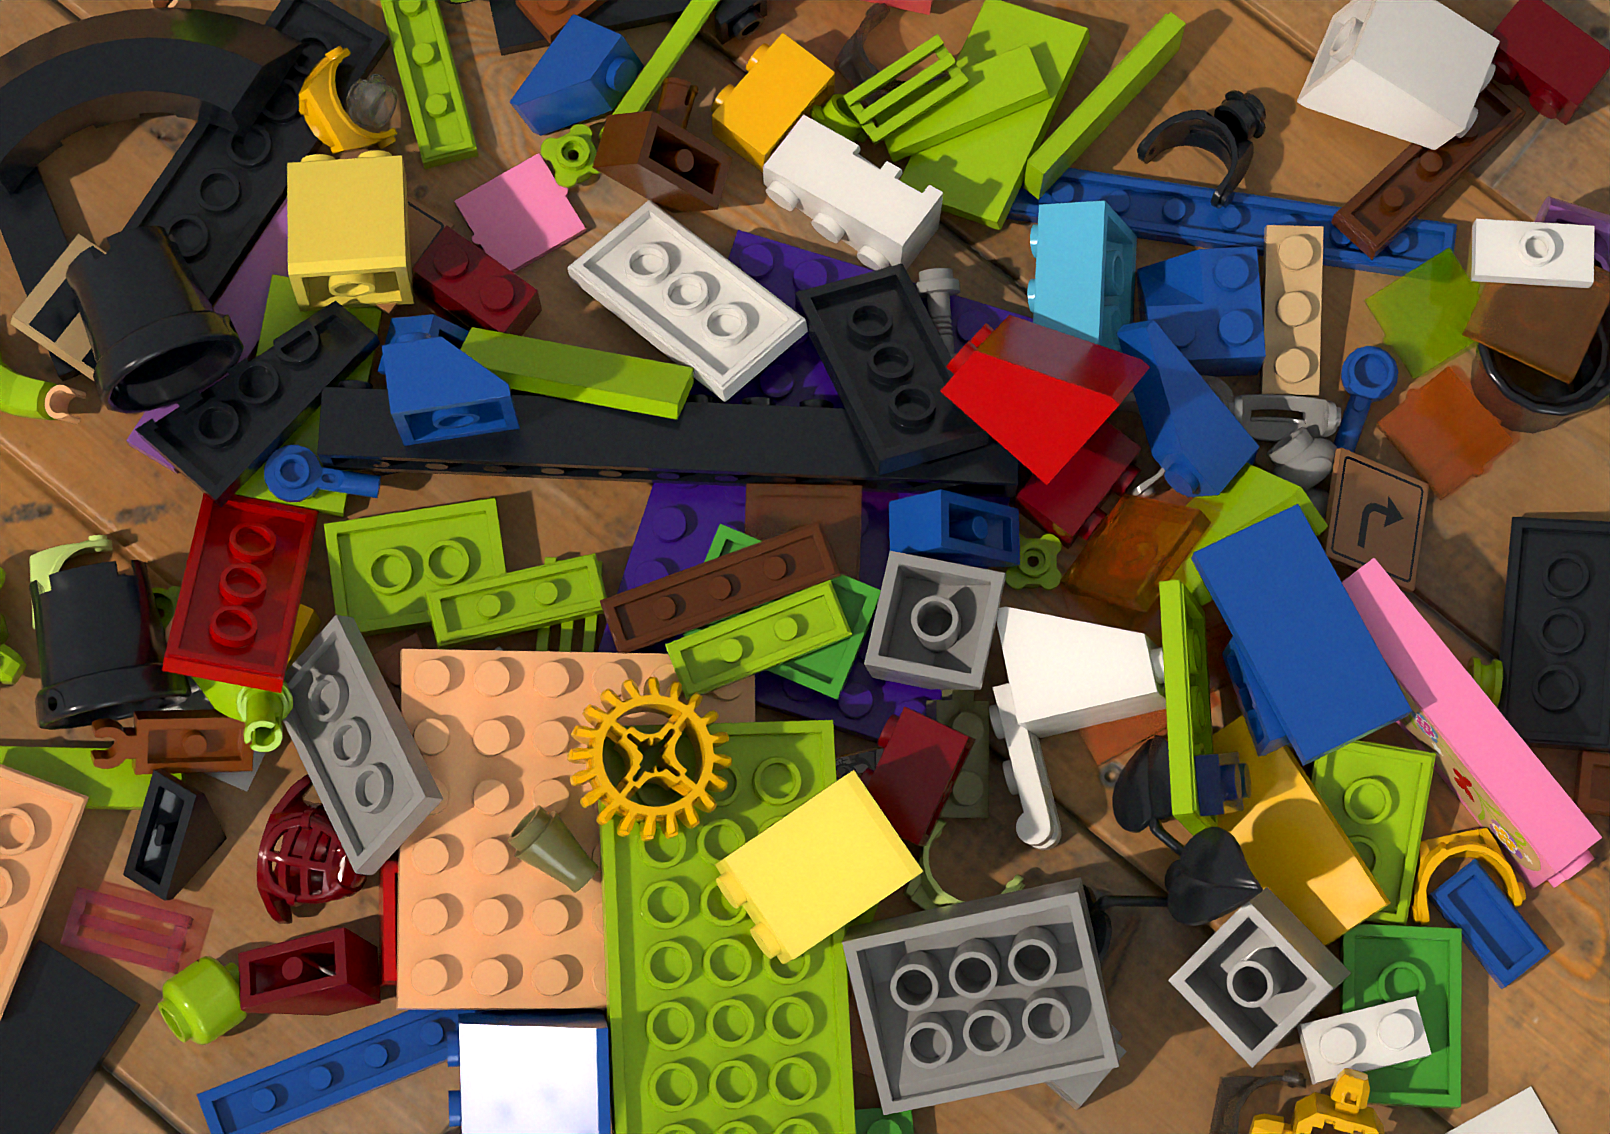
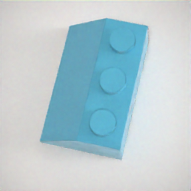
(1083, 271)

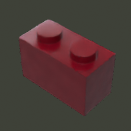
(1548, 59)
(475, 286)
(1074, 496)
(916, 772)

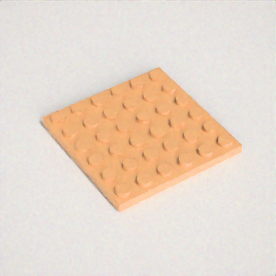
(497, 739)

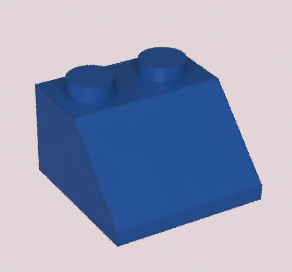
(443, 391)

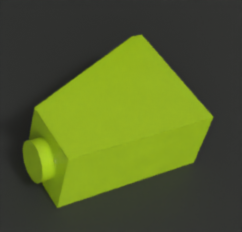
(1243, 502)

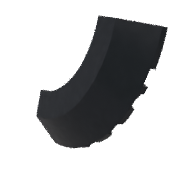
(133, 64)

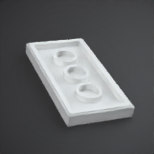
(687, 300)

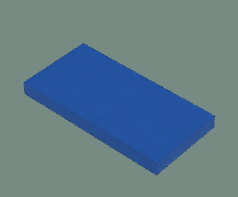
(1301, 634)

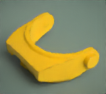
(325, 112)
(1474, 844)

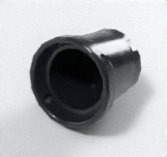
(149, 322)
(1534, 400)
(100, 647)

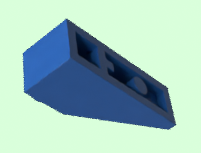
(1183, 417)

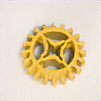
(626, 742)

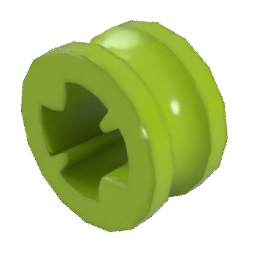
(1487, 677)

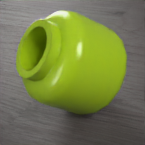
(202, 1001)

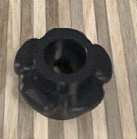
(1242, 115)

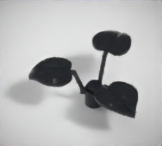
(1211, 869)

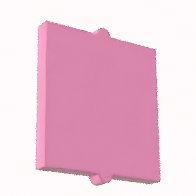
(520, 215)

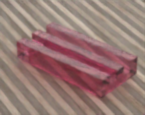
(174, 943)

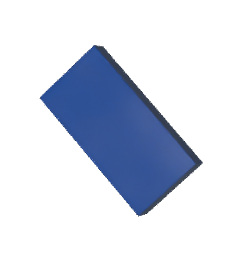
(1488, 923)

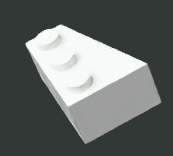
(851, 196)

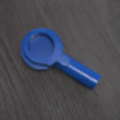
(1368, 377)
(296, 475)

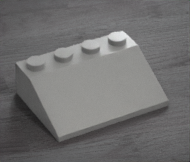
(981, 996)

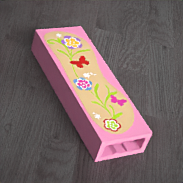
(1472, 740)

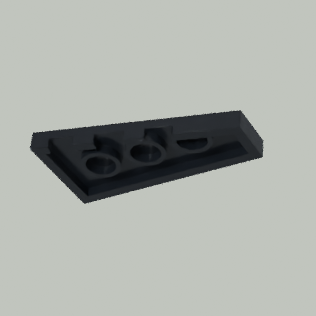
(241, 420)

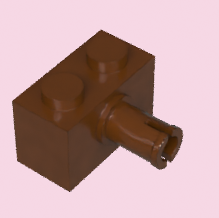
(660, 157)

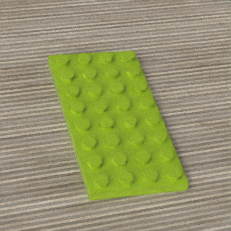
(696, 1012)

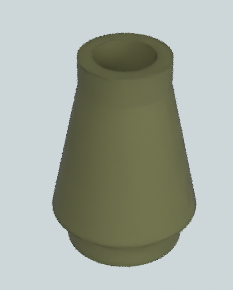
(550, 847)

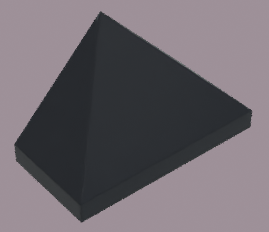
(172, 836)

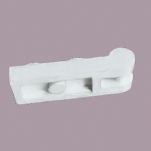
(1026, 775)

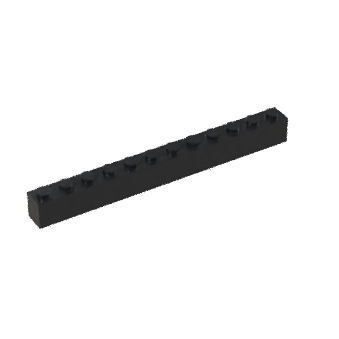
(703, 447)

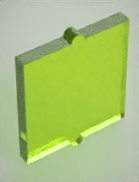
(1426, 312)

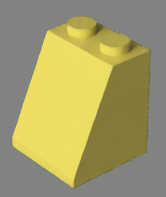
(349, 231)
(816, 869)

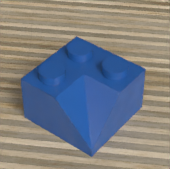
(1208, 308)

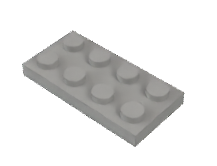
(357, 746)

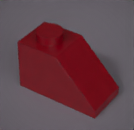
(310, 975)

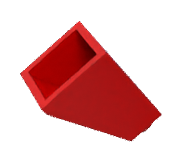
(1039, 390)

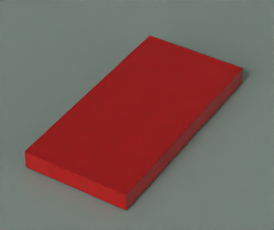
(241, 592)

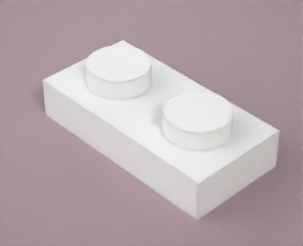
(1364, 1039)

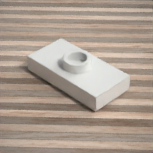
(1532, 253)

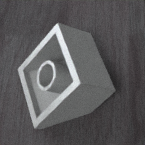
(934, 623)

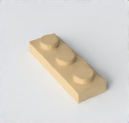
(1292, 310)

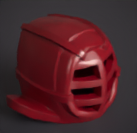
(310, 860)

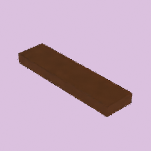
(1423, 176)
(720, 588)

